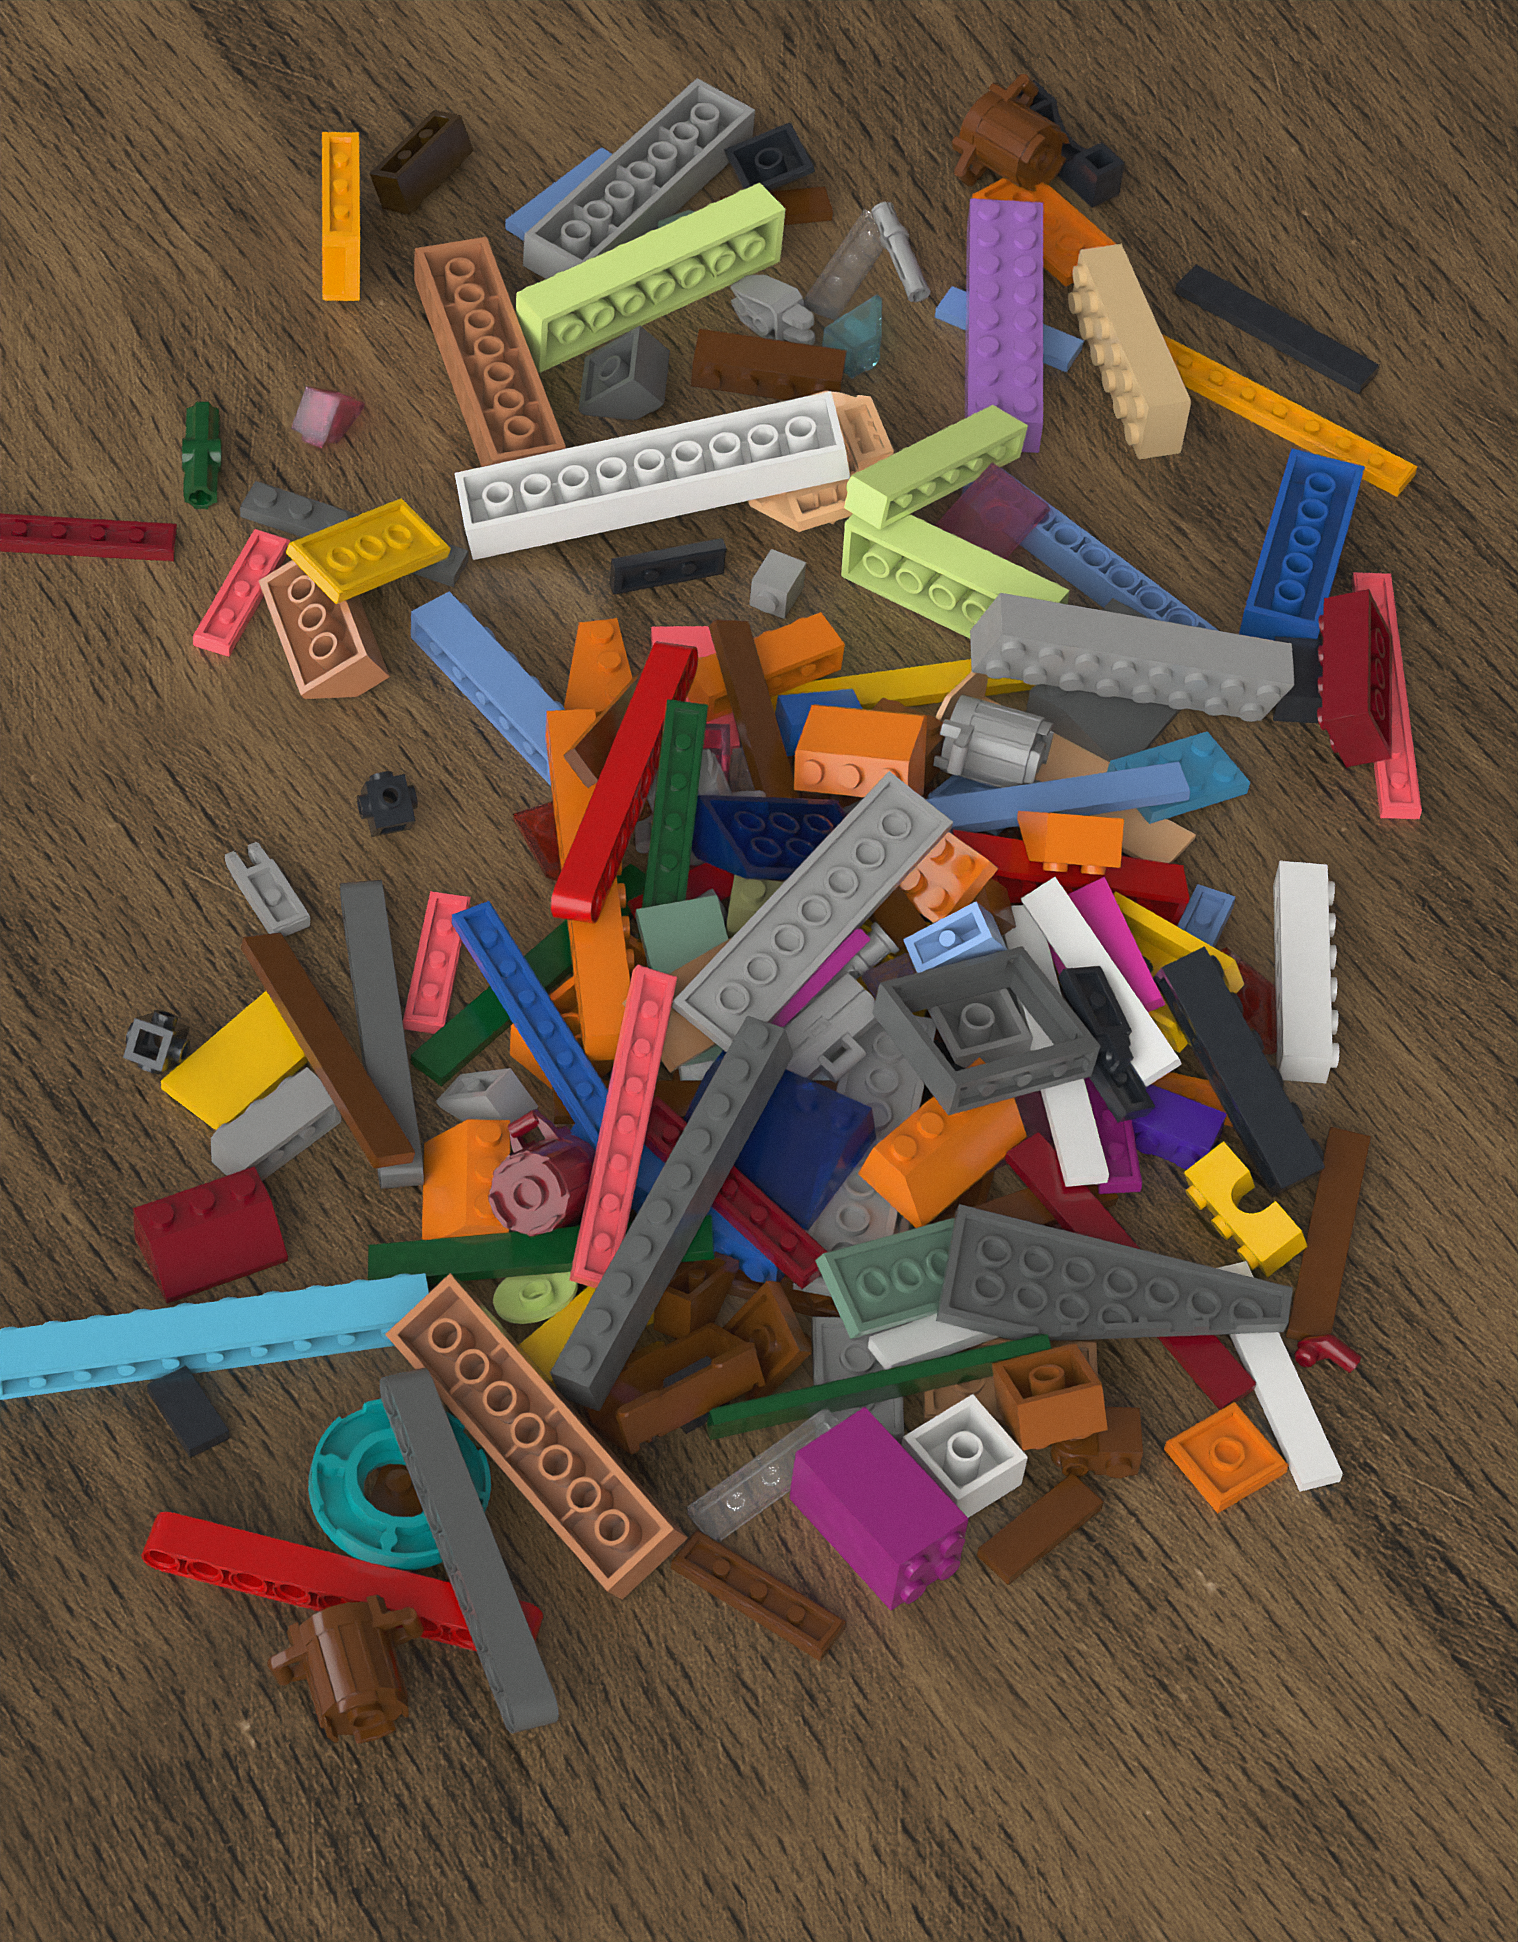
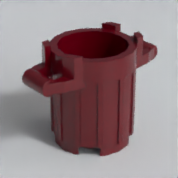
(542, 1181)

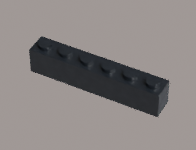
(1239, 1071)

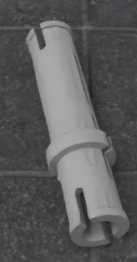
(895, 239)

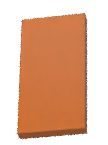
(1064, 227)

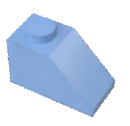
(955, 938)

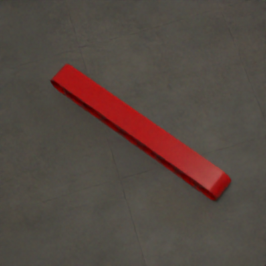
(622, 786)
(305, 1575)

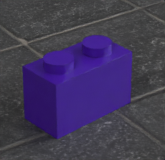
(1178, 1128)

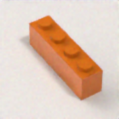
(787, 657)

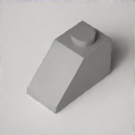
(487, 1096)

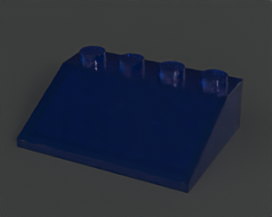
(761, 833)
(801, 1143)

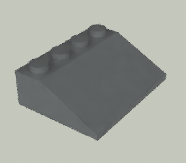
(1101, 724)

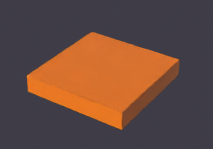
(1226, 1457)

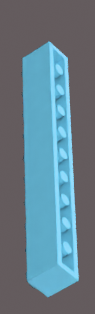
(204, 1336)

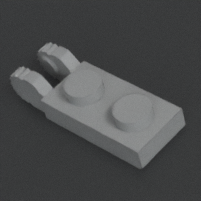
(268, 892)

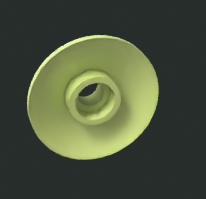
(533, 1297)

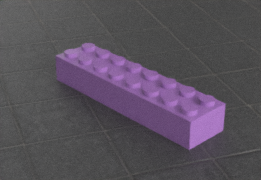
(1005, 312)

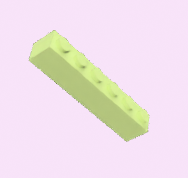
(934, 466)

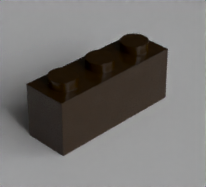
(421, 162)

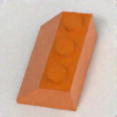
(855, 748)
(459, 1179)

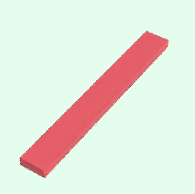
(1394, 777)
(623, 1124)

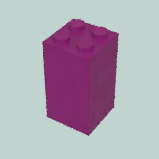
(878, 1509)

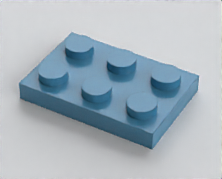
(1206, 769)

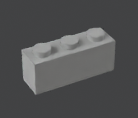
(276, 1127)

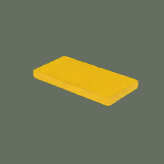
(368, 550)
(237, 1065)

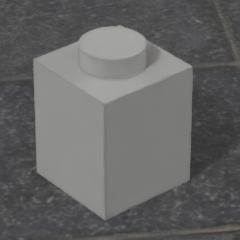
(777, 583)

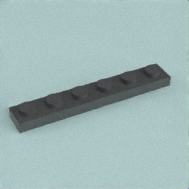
(306, 516)

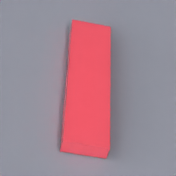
(240, 593)
(435, 965)

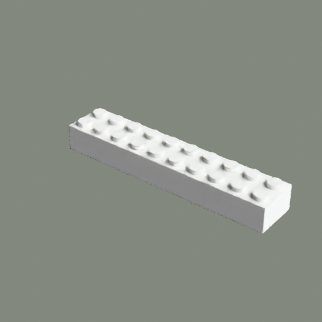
(652, 475)

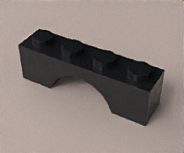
(1090, 172)

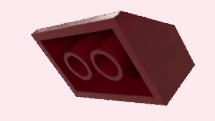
(209, 1235)

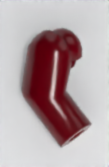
(1326, 1347)

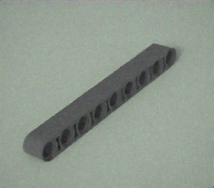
(380, 1016)
(469, 1551)

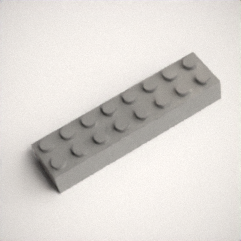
(641, 180)
(1131, 657)

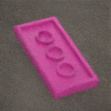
(1108, 924)

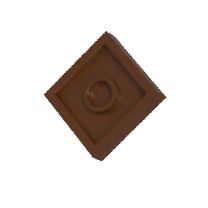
(776, 1333)

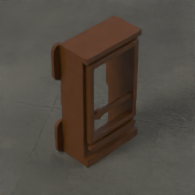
(642, 1408)

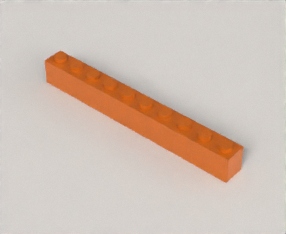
(597, 949)

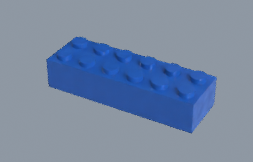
(1302, 547)

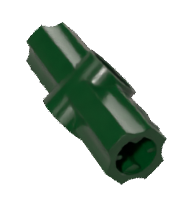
(201, 455)

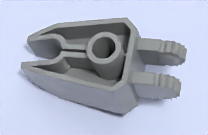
(773, 309)

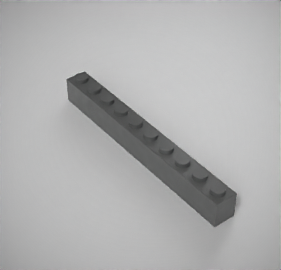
(672, 1214)

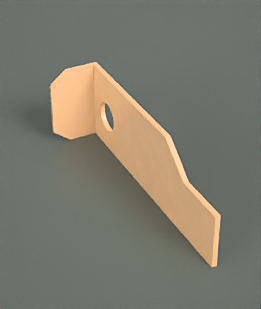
(1155, 841)

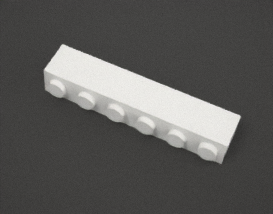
(1304, 972)

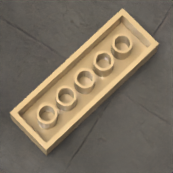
(1129, 352)

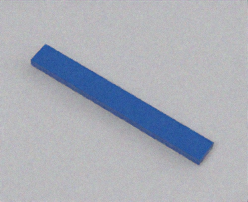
(534, 1016)

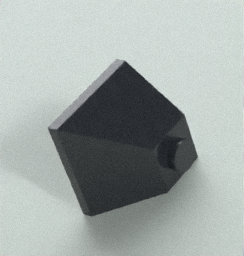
(770, 159)

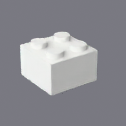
(967, 1455)

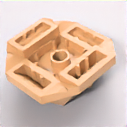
(823, 504)

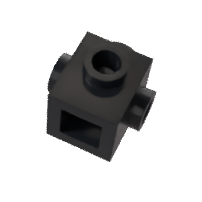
(383, 816)
(145, 1045)

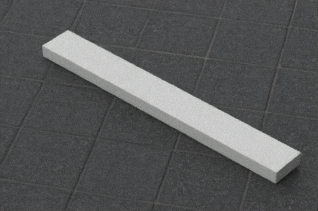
(1068, 1103)

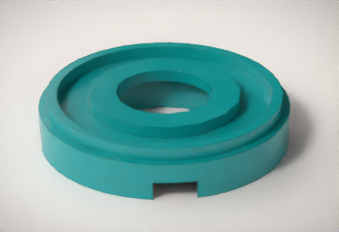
(336, 1481)

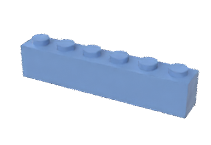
(486, 675)

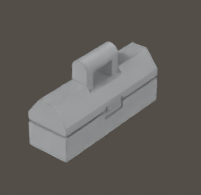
(828, 1024)

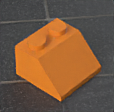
(1072, 840)

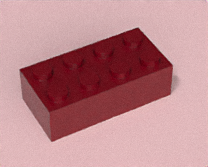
(1356, 678)

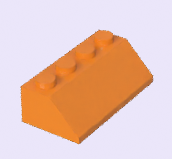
(941, 1155)

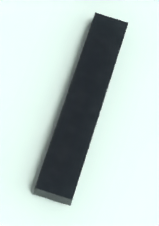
(1277, 329)

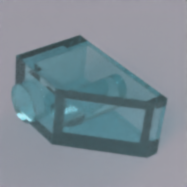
(858, 334)

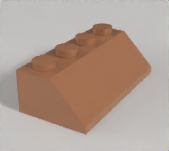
(323, 641)

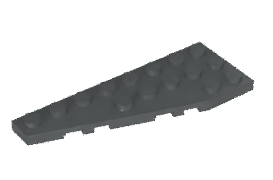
(1044, 1280)

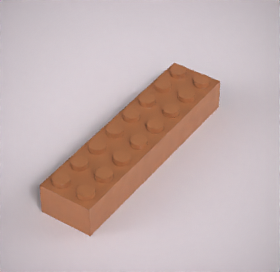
(485, 352)
(537, 1437)

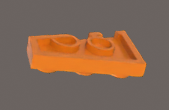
(597, 666)

